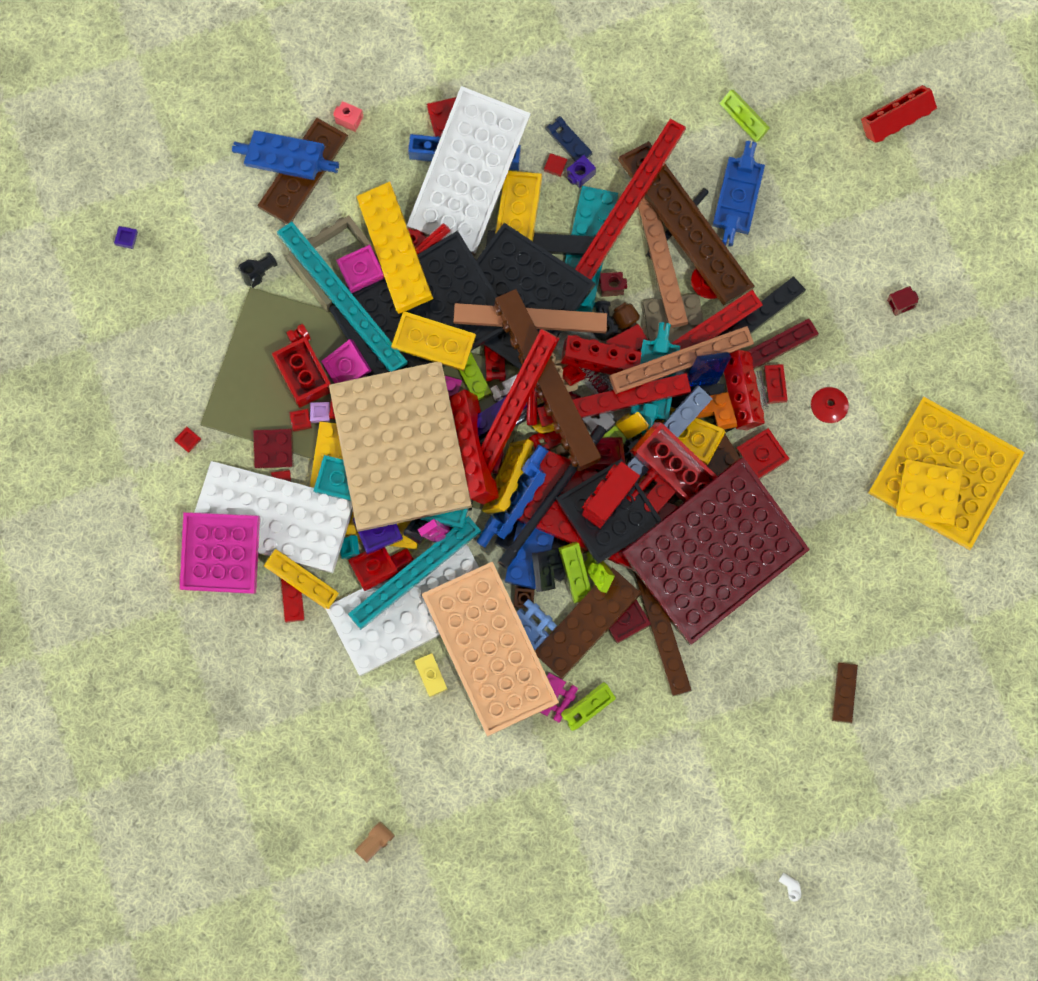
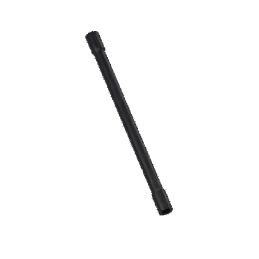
(511, 552)

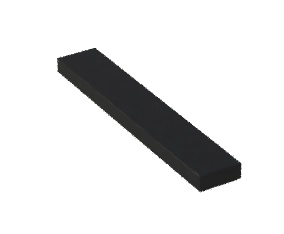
(558, 243)

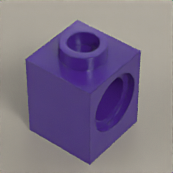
(584, 165)

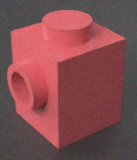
(348, 116)

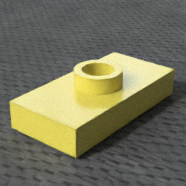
(430, 675)

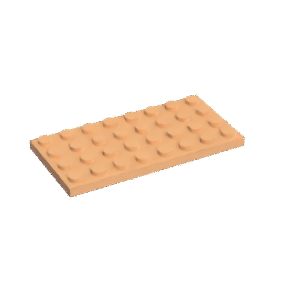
(490, 649)

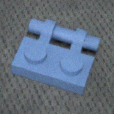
(533, 630)

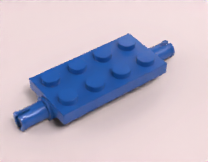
(285, 155)
(739, 194)
(532, 478)

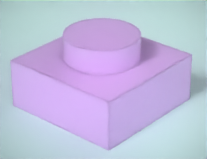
(319, 412)

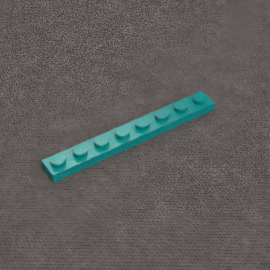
(413, 574)

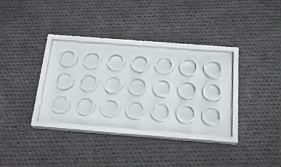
(469, 167)
(292, 516)
(400, 626)

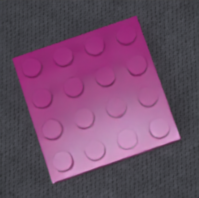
(219, 552)

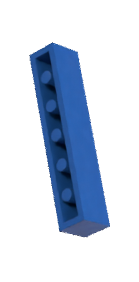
(424, 148)

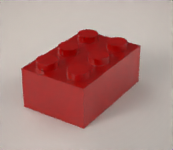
(302, 372)
(609, 494)

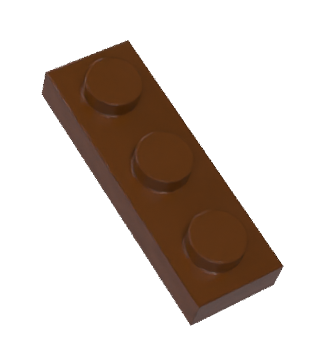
(844, 692)

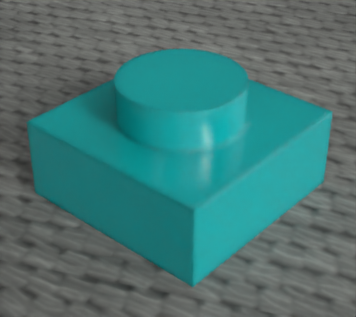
(350, 547)

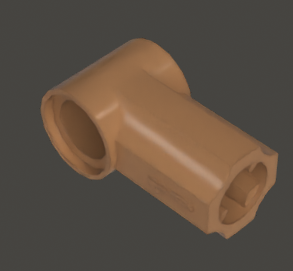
(374, 842)

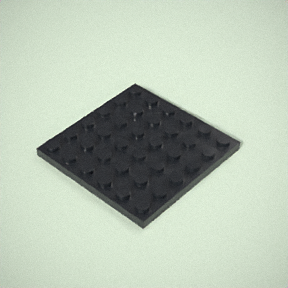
(539, 277)

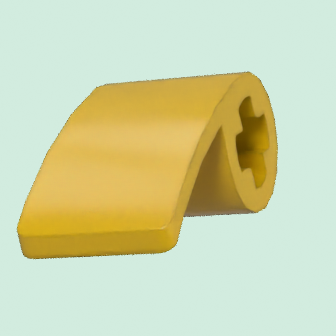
(632, 424)

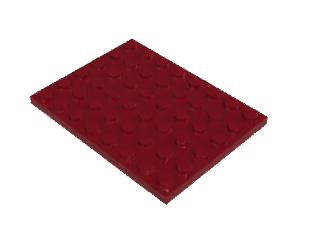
(715, 550)

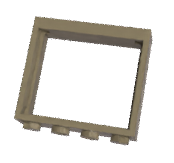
(324, 235)

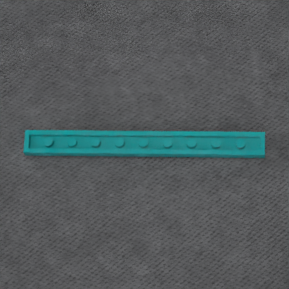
(341, 297)

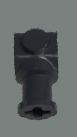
(254, 270)
(613, 329)

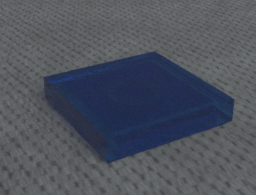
(708, 369)

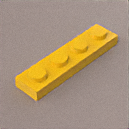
(301, 579)

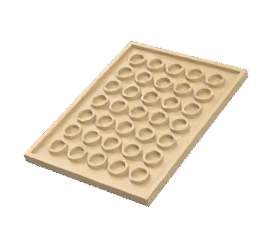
(399, 446)

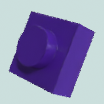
(125, 237)

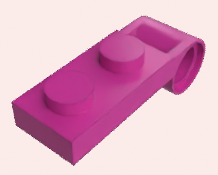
(434, 530)

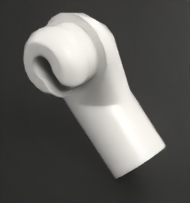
(793, 886)

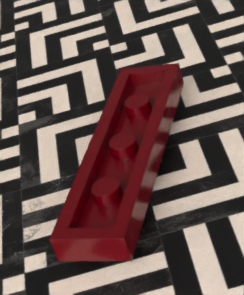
(783, 343)

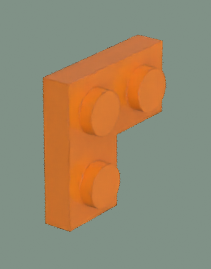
(722, 409)

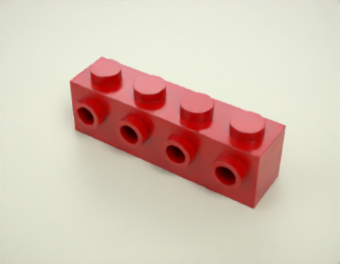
(899, 114)
(598, 356)
(744, 391)

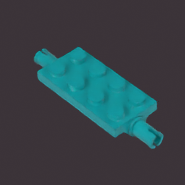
(652, 350)

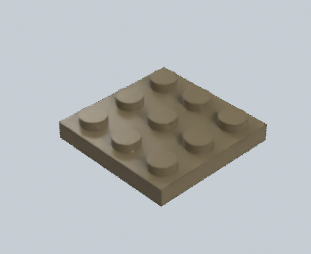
(655, 314)

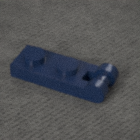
(568, 139)

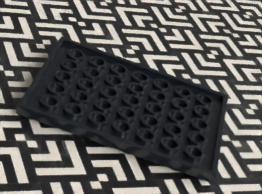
(452, 279)

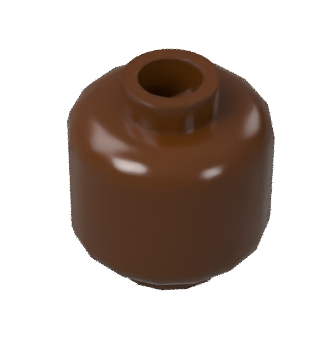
(625, 316)

